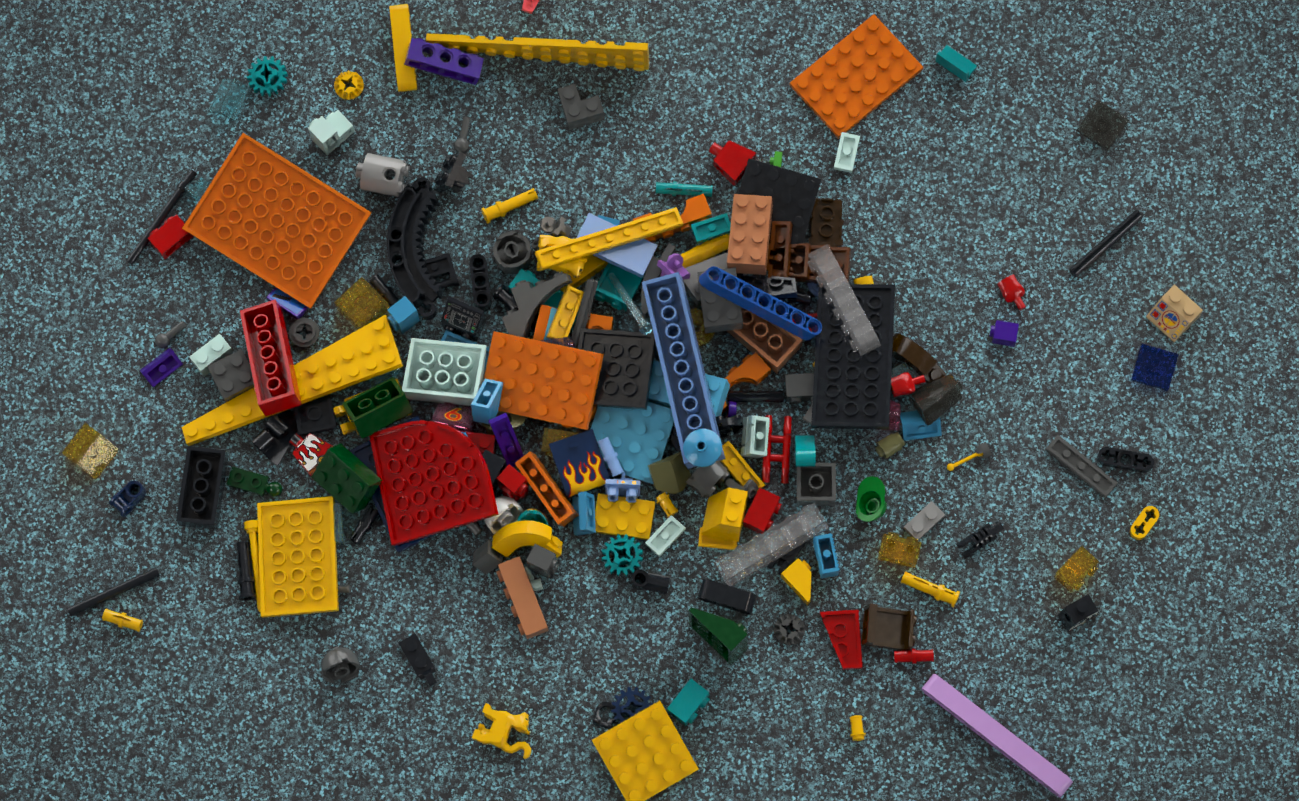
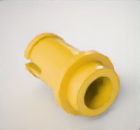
(666, 504)
(857, 728)

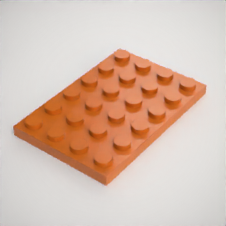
(856, 76)
(544, 379)

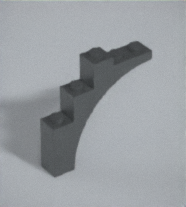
(529, 302)

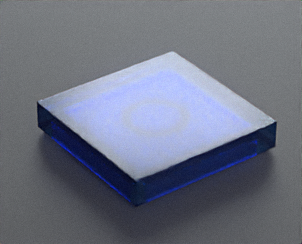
(1154, 367)

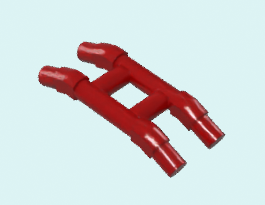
(784, 457)

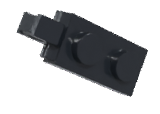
(418, 658)

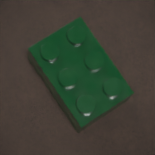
(377, 407)
(346, 478)

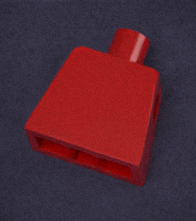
(731, 160)

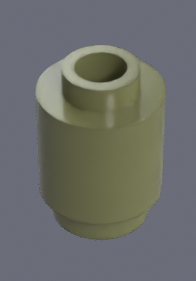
(889, 445)

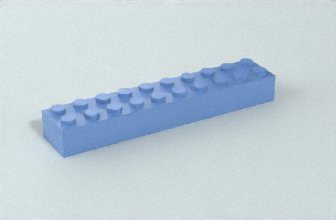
(680, 358)

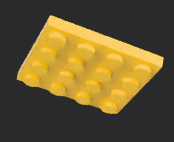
(645, 753)

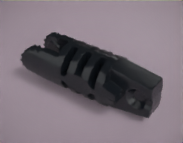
(980, 538)

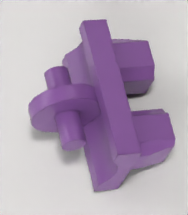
(673, 265)

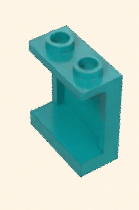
(607, 292)

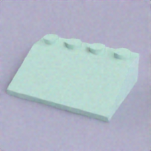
(444, 371)

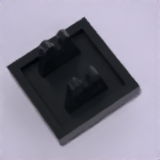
(452, 173)

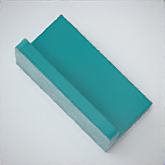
(955, 63)
(711, 228)

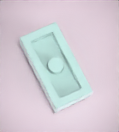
(846, 152)
(665, 536)

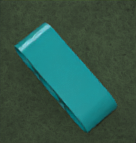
(805, 451)

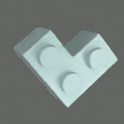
(331, 131)

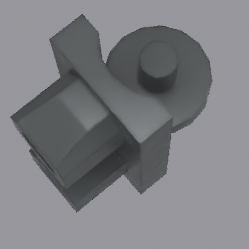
(555, 227)

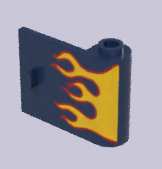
(580, 465)

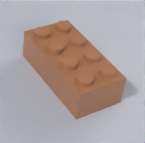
(750, 234)
(767, 340)

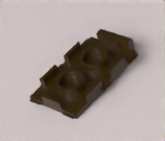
(827, 222)

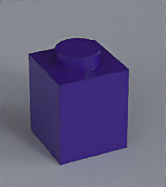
(1004, 333)

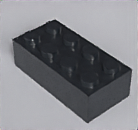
(202, 488)

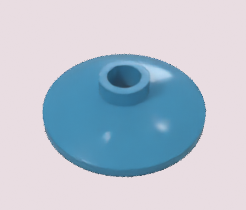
(707, 455)

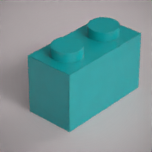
(689, 702)

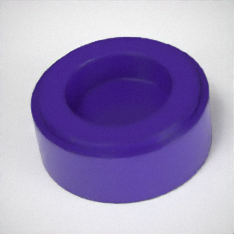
(731, 409)

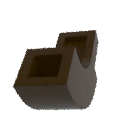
(917, 358)

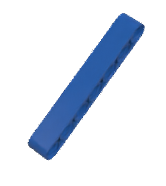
(752, 304)

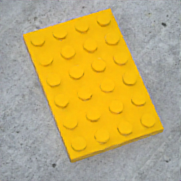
(297, 557)

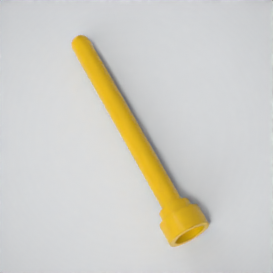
(252, 529)

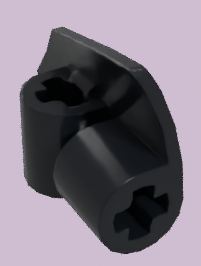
(275, 437)

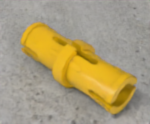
(122, 620)

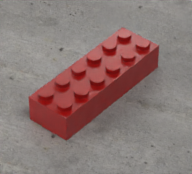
(270, 358)

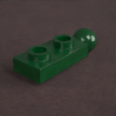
(253, 482)

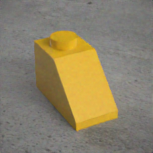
(799, 579)

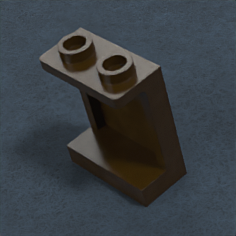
(888, 628)

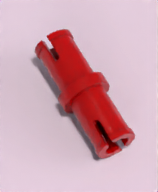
(914, 656)

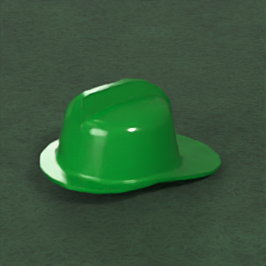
(870, 499)

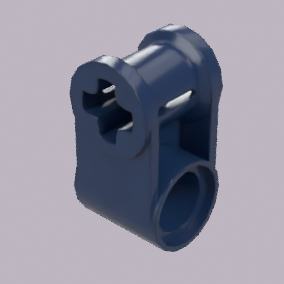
(127, 499)

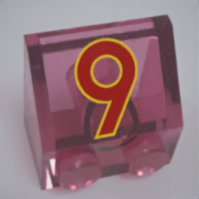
(455, 417)

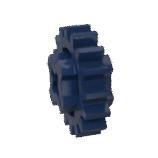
(629, 699)

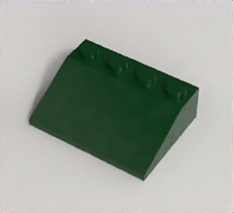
(720, 633)

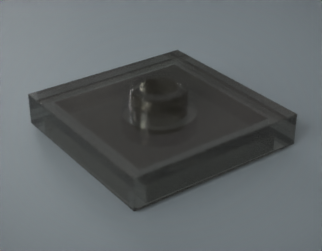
(1102, 125)

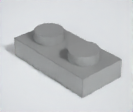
(924, 521)

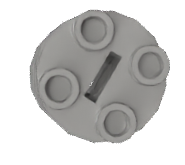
(376, 171)

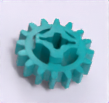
(275, 79)
(615, 550)

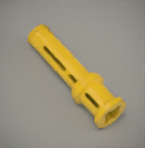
(501, 208)
(938, 591)

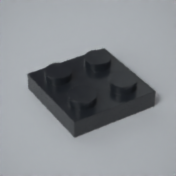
(315, 416)

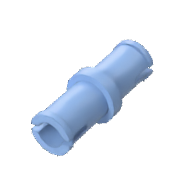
(610, 456)

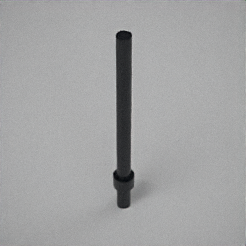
(162, 216)

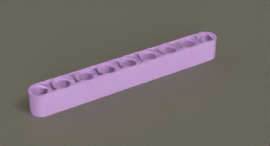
(997, 735)

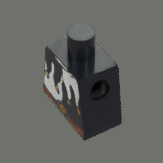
(1078, 612)

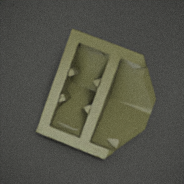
(670, 474)

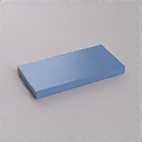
(630, 257)

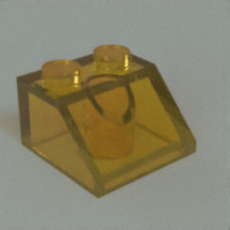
(90, 451)

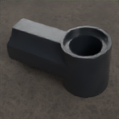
(652, 582)

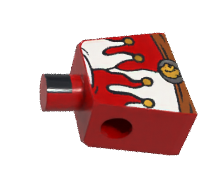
(309, 451)

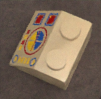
(1174, 313)

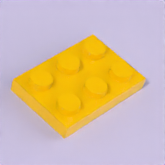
(624, 517)

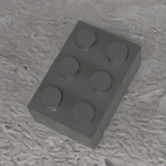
(717, 311)

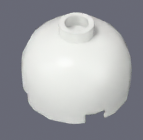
(508, 513)

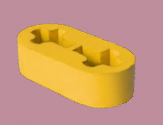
(1141, 520)

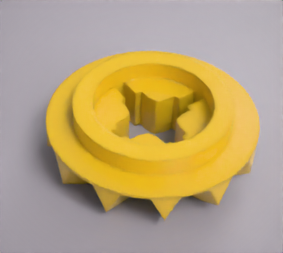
(350, 92)

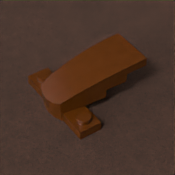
(792, 259)

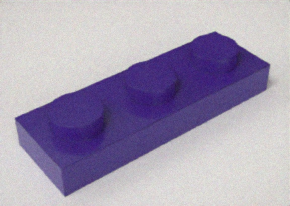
(506, 439)

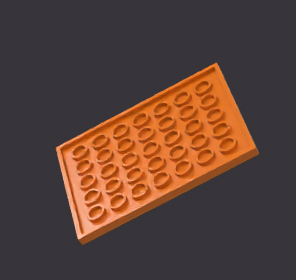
(277, 220)

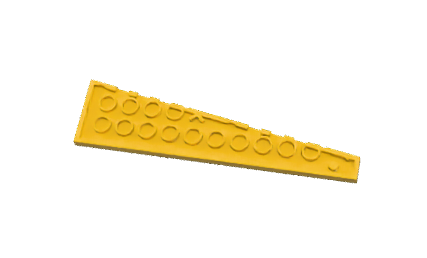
(565, 51)
(340, 365)

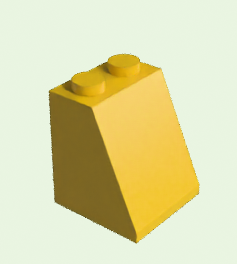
(725, 514)

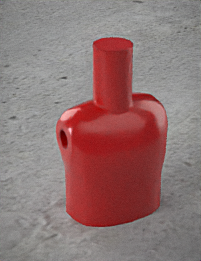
(1012, 291)
(905, 384)

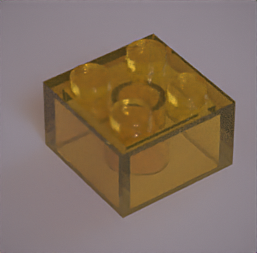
(361, 304)

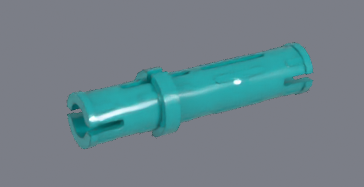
(661, 189)

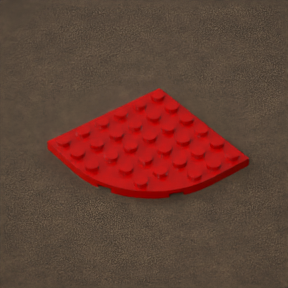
(430, 479)

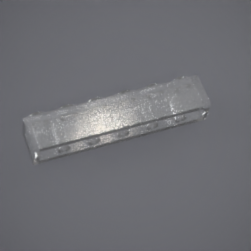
(844, 300)
(771, 544)

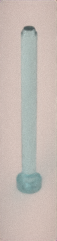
(645, 326)

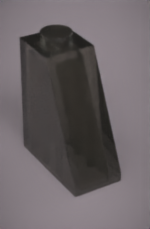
(936, 398)

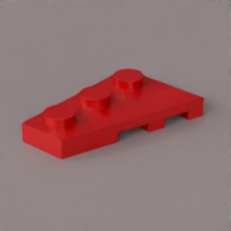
(844, 633)

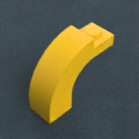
(525, 534)

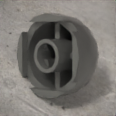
(340, 664)

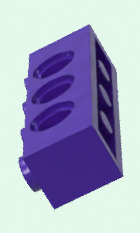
(435, 65)

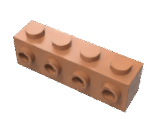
(523, 598)

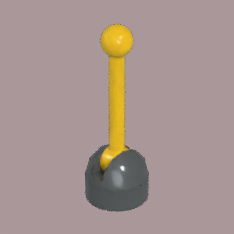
(981, 451)

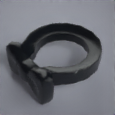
(597, 721)

